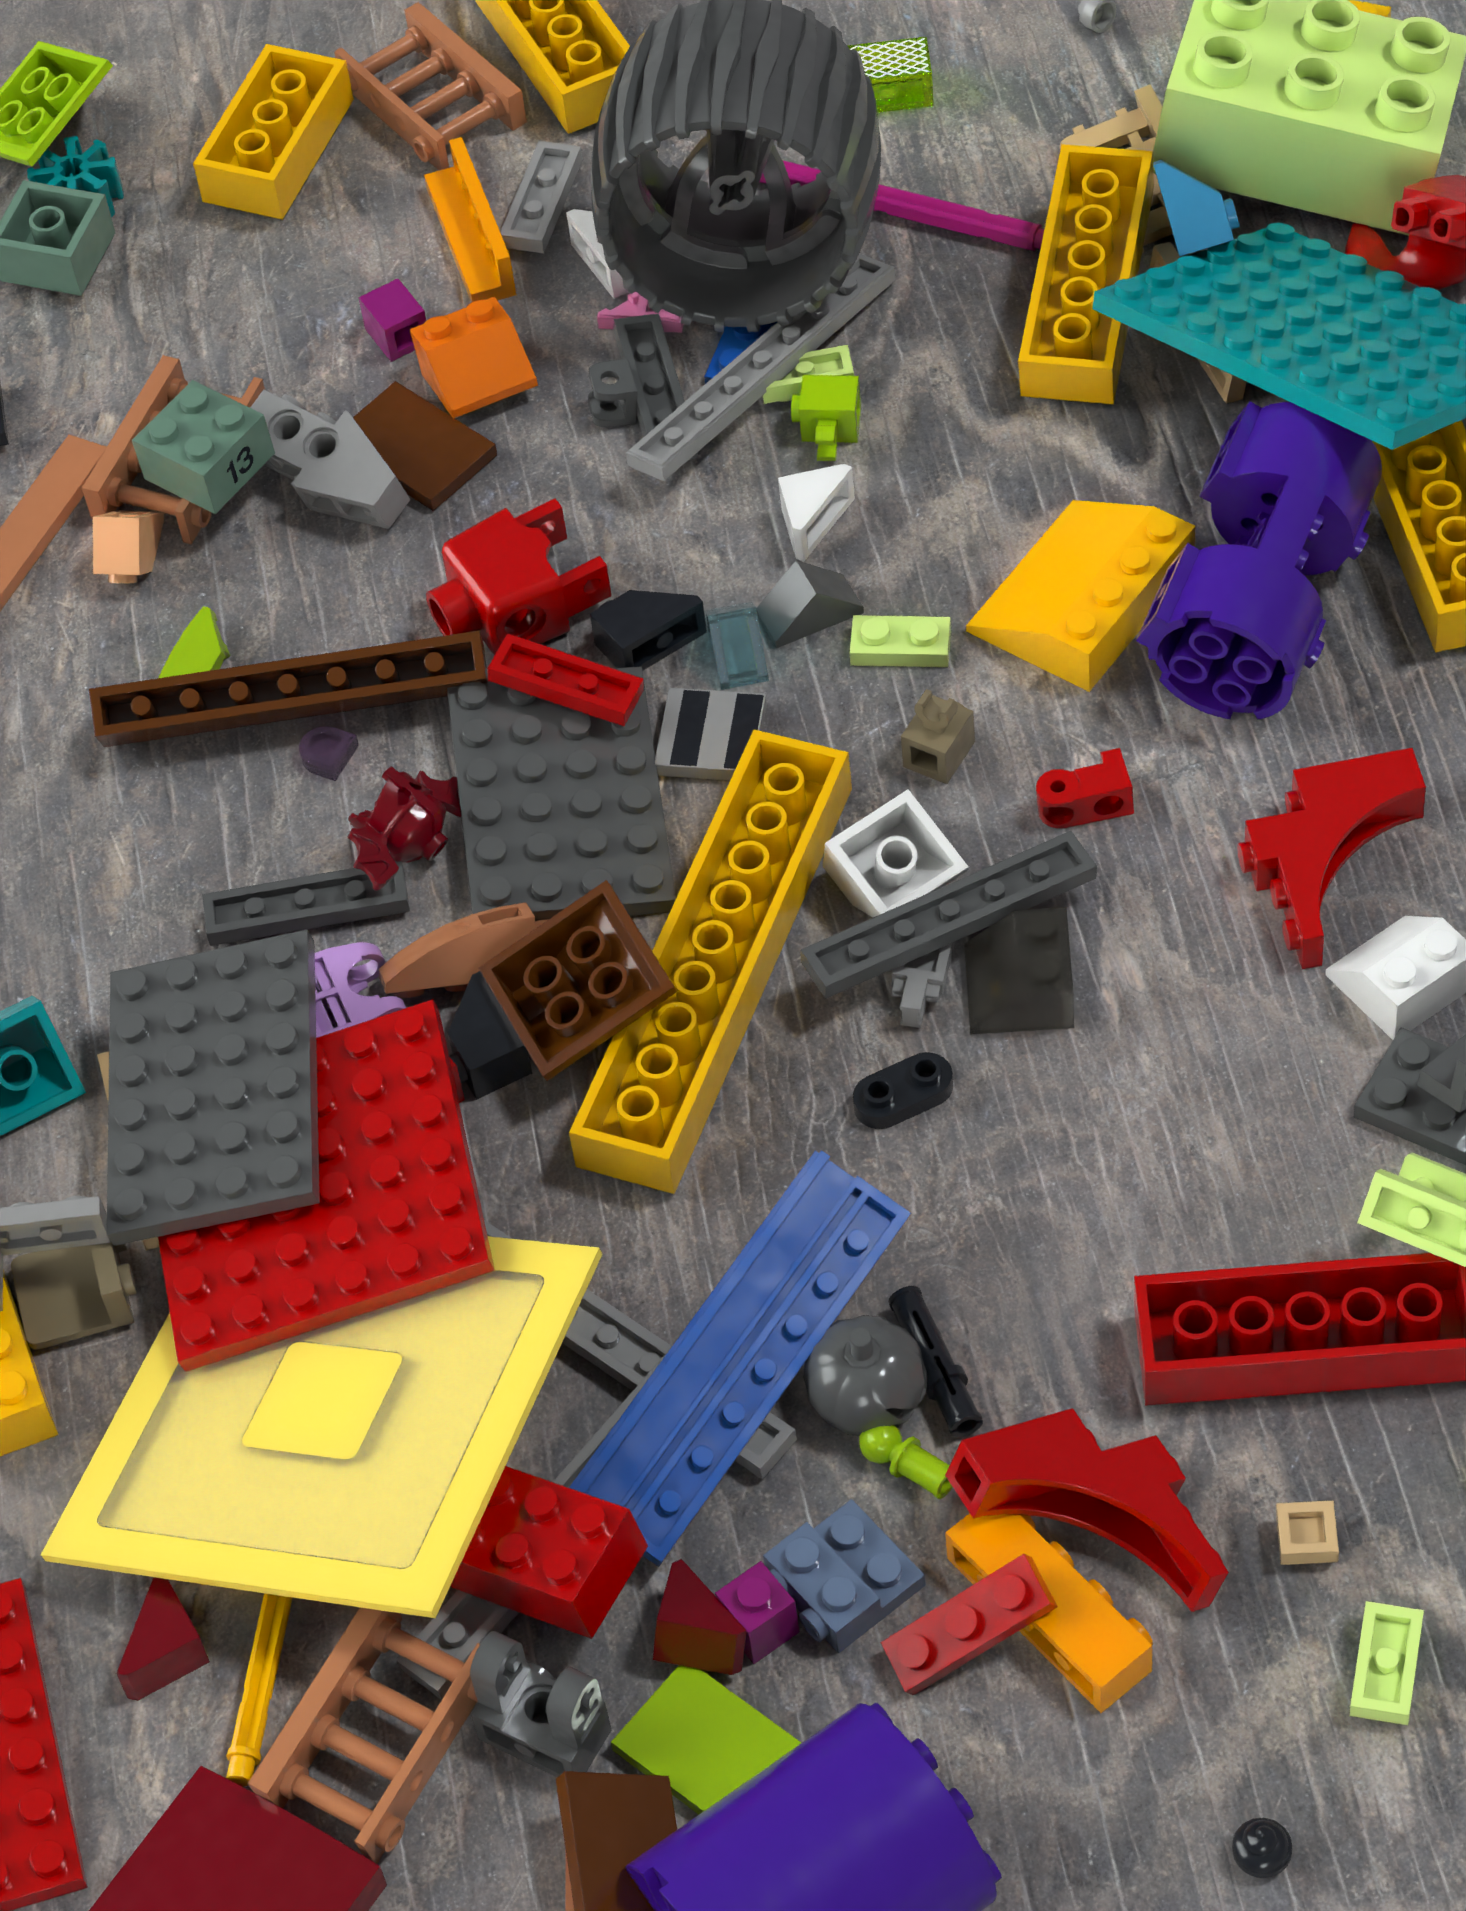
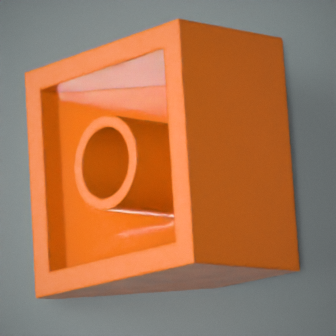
(472, 357)

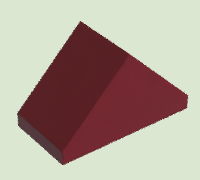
(696, 1626)
(161, 1644)

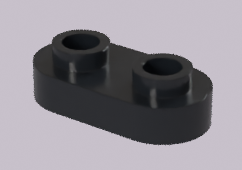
(905, 1090)

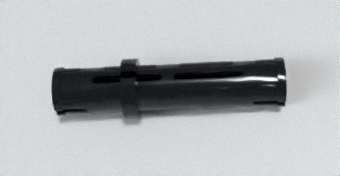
(951, 1398)

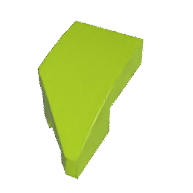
(198, 647)

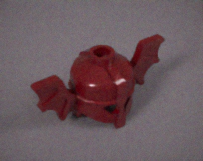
(403, 824)

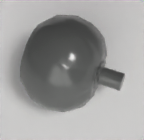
(865, 1375)

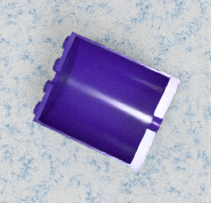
(829, 1828)

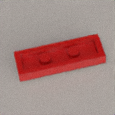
(565, 679)
(968, 1624)

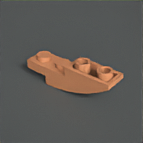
(456, 951)

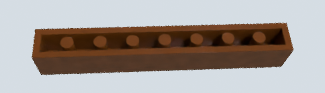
(286, 689)

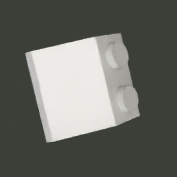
(891, 857)
(1404, 972)

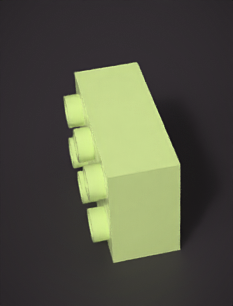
(1310, 104)

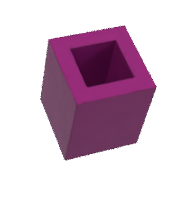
(389, 316)
(762, 1609)

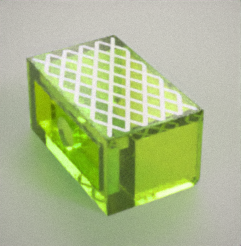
(898, 73)

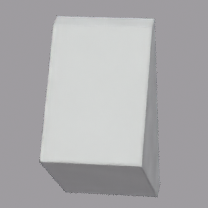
(813, 504)

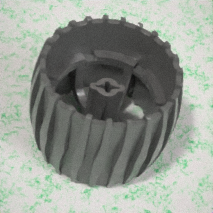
(747, 80)

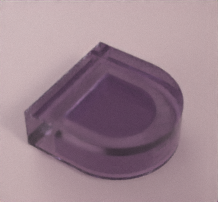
(327, 751)

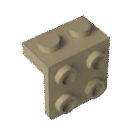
(72, 1292)

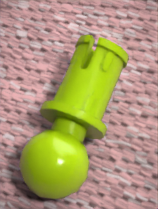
(906, 1458)

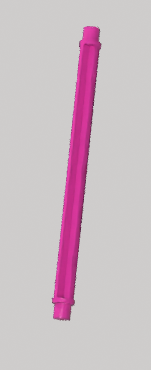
(940, 213)

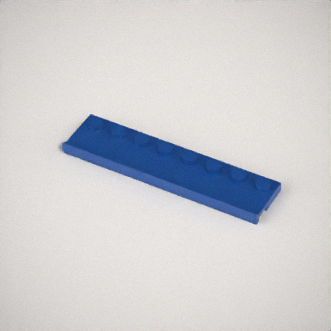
(741, 1351)

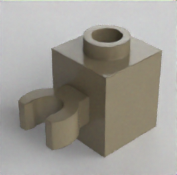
(937, 737)

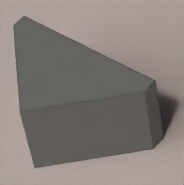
(806, 603)

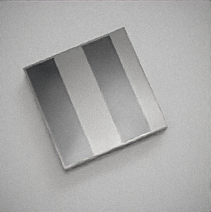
(707, 732)

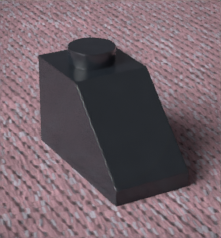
(646, 626)
(485, 1042)

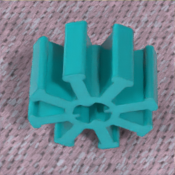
(81, 171)

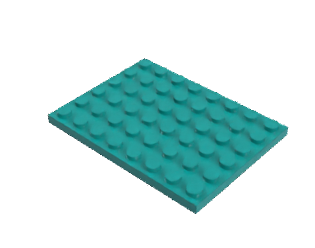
(1309, 330)

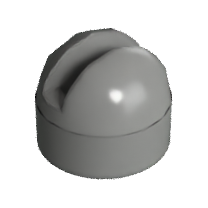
(1097, 14)

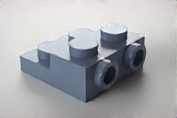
(843, 1575)

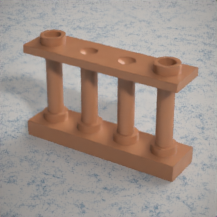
(446, 55)
(118, 466)
(317, 1726)

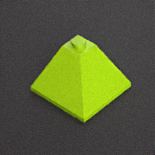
(44, 98)

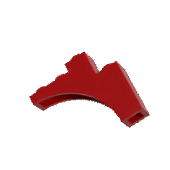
(1327, 820)
(1120, 1493)

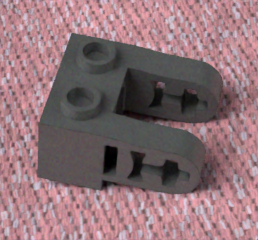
(516, 1691)

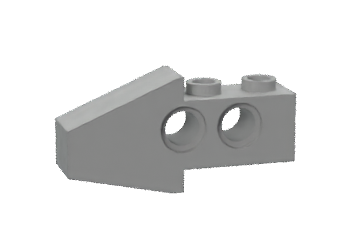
(331, 463)

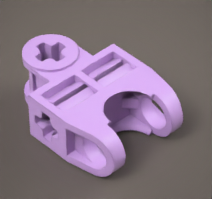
(340, 984)

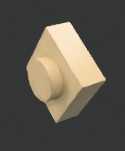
(1307, 1532)

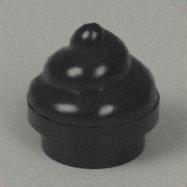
(1262, 1847)

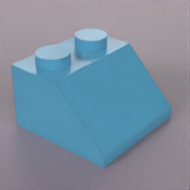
(1194, 210)

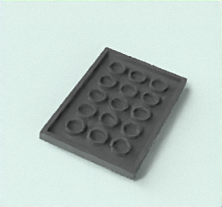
(557, 802)
(212, 1088)

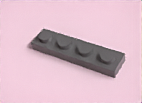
(300, 904)

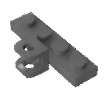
(644, 377)

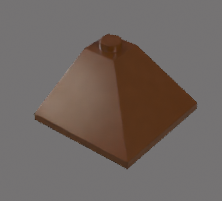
(577, 980)

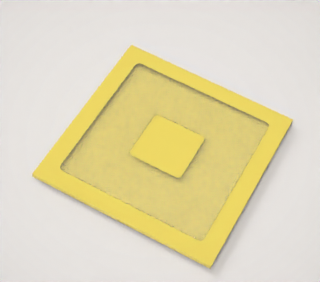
(333, 1456)

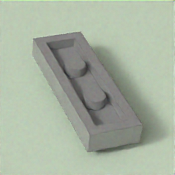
(541, 196)

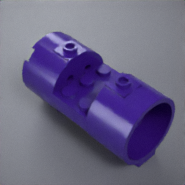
(1242, 614)

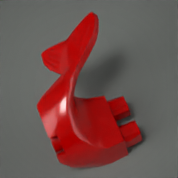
(1436, 225)

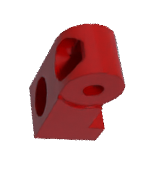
(1086, 793)

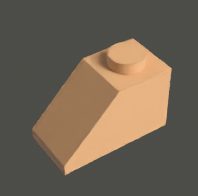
(126, 543)

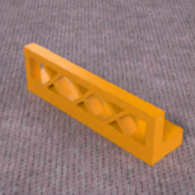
(471, 227)

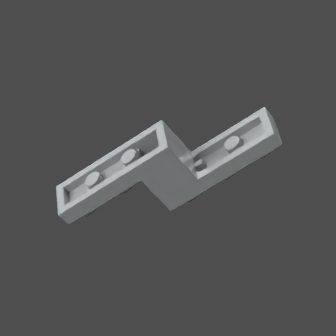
(51, 1226)

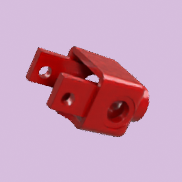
(505, 583)

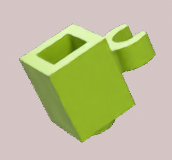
(828, 412)

